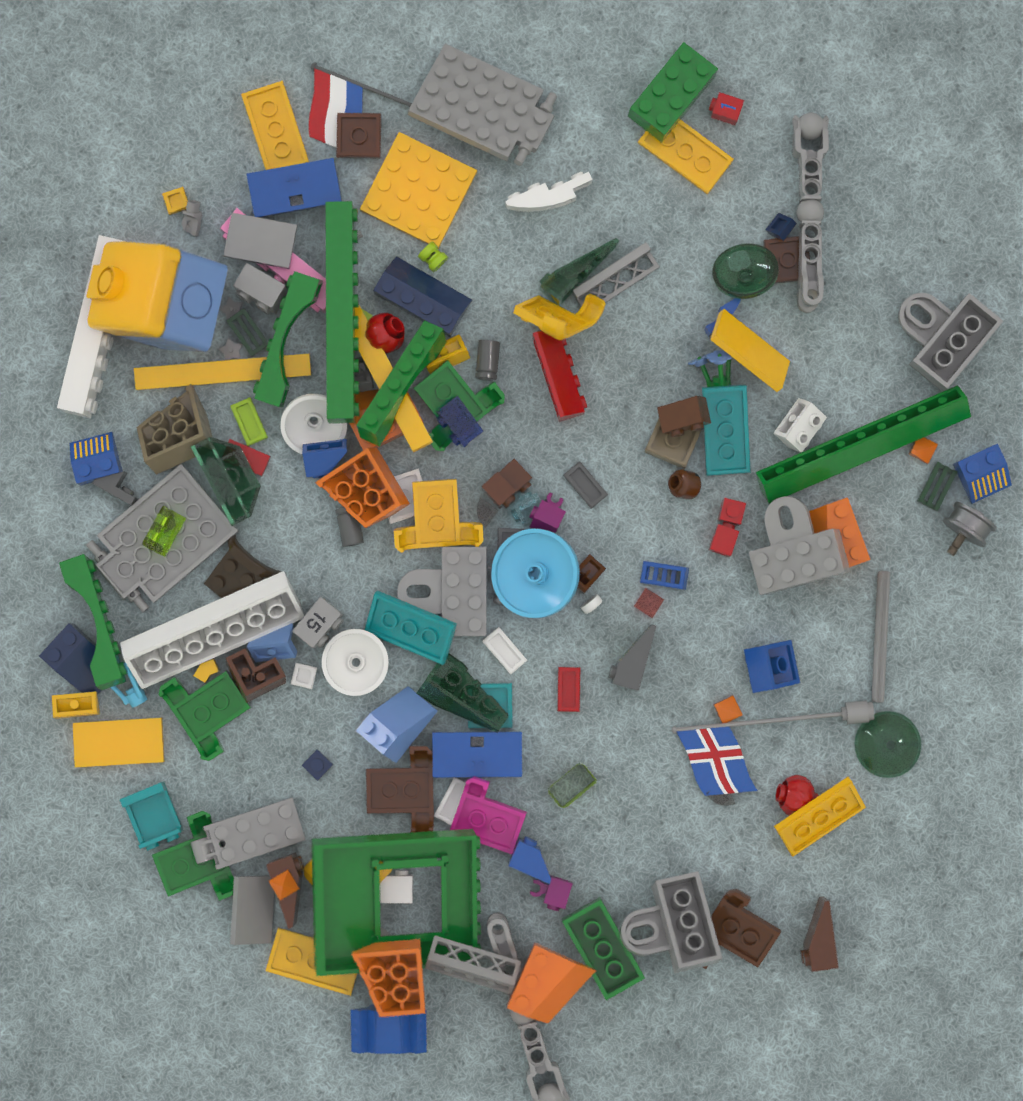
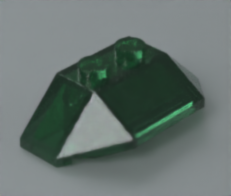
(228, 477)

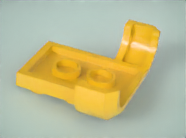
(557, 320)
(437, 519)

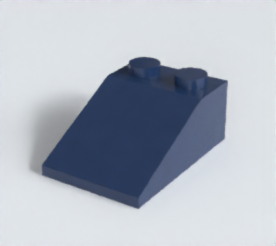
(71, 658)

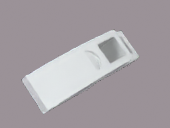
(541, 198)

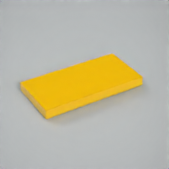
(274, 126)
(689, 155)
(750, 350)
(118, 742)
(820, 816)
(294, 958)

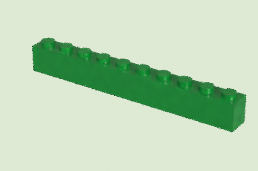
(341, 312)
(864, 444)

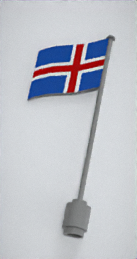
(719, 759)

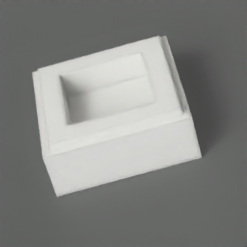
(304, 675)

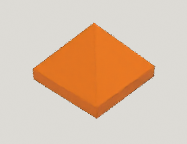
(284, 884)

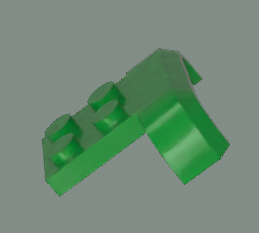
(443, 386)
(205, 710)
(179, 868)

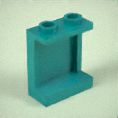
(152, 816)

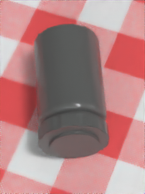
(487, 360)
(349, 528)

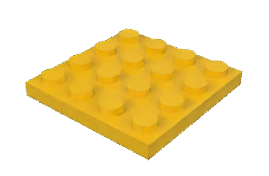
(418, 190)

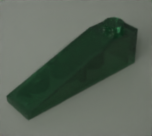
(562, 281)
(457, 692)

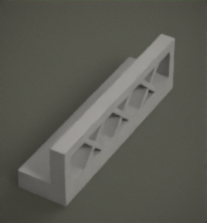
(615, 269)
(469, 972)

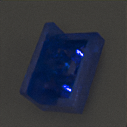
(458, 421)

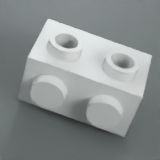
(800, 425)

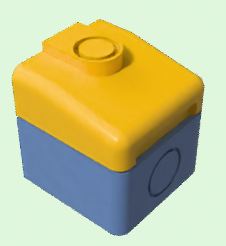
(156, 295)

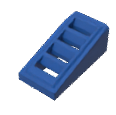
(683, 577)

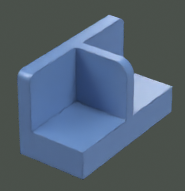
(273, 645)

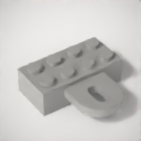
(949, 337)
(798, 553)
(456, 589)
(678, 923)

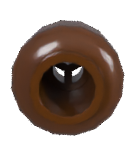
(684, 484)

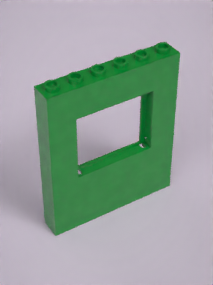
(349, 892)

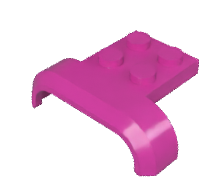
(491, 820)

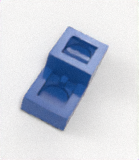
(730, 307)

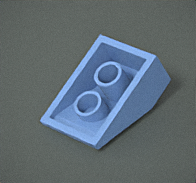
(397, 723)

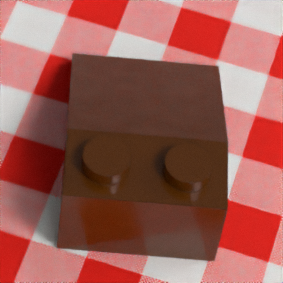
(290, 903)
(819, 942)

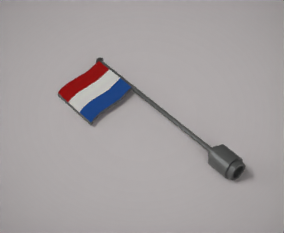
(336, 95)

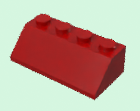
(559, 376)

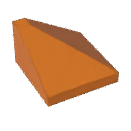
(923, 449)
(727, 709)

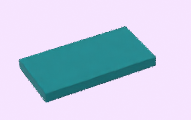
(728, 433)
(410, 627)

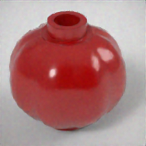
(385, 332)
(795, 793)

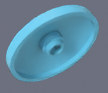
(535, 573)

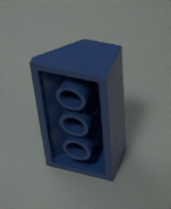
(422, 295)

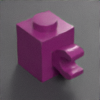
(547, 515)
(555, 893)

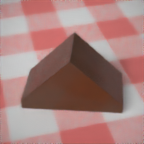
(589, 570)

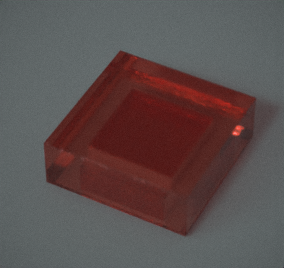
(648, 603)

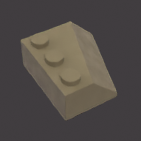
(170, 433)

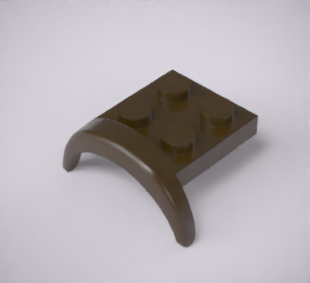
(237, 571)

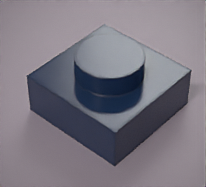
(781, 226)
(317, 764)

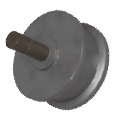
(969, 525)

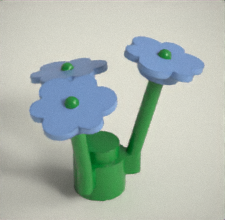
(719, 358)

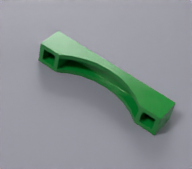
(273, 383)
(382, 410)
(106, 664)

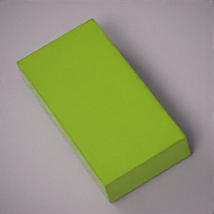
(249, 421)

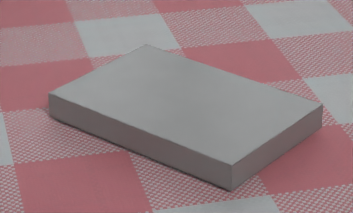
(260, 240)
(252, 910)

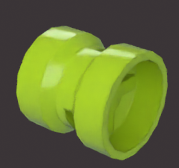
(433, 257)

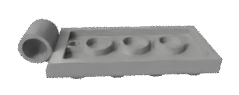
(250, 834)

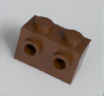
(684, 415)

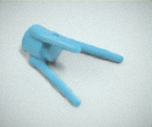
(135, 694)

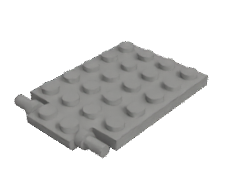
(483, 105)
(136, 566)

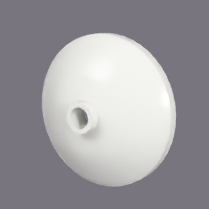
(300, 430)
(338, 662)

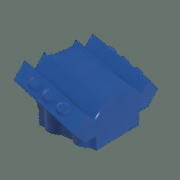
(387, 1034)

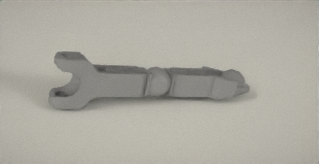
(810, 210)
(503, 944)

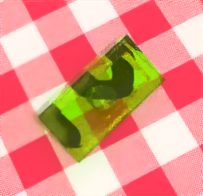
(163, 531)

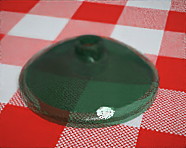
(745, 271)
(872, 744)

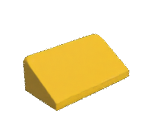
(453, 351)
(75, 705)

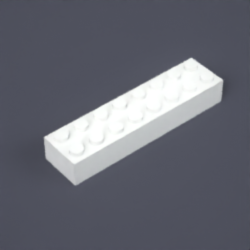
(86, 357)
(212, 630)

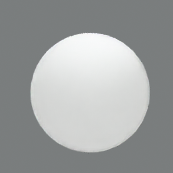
(591, 604)

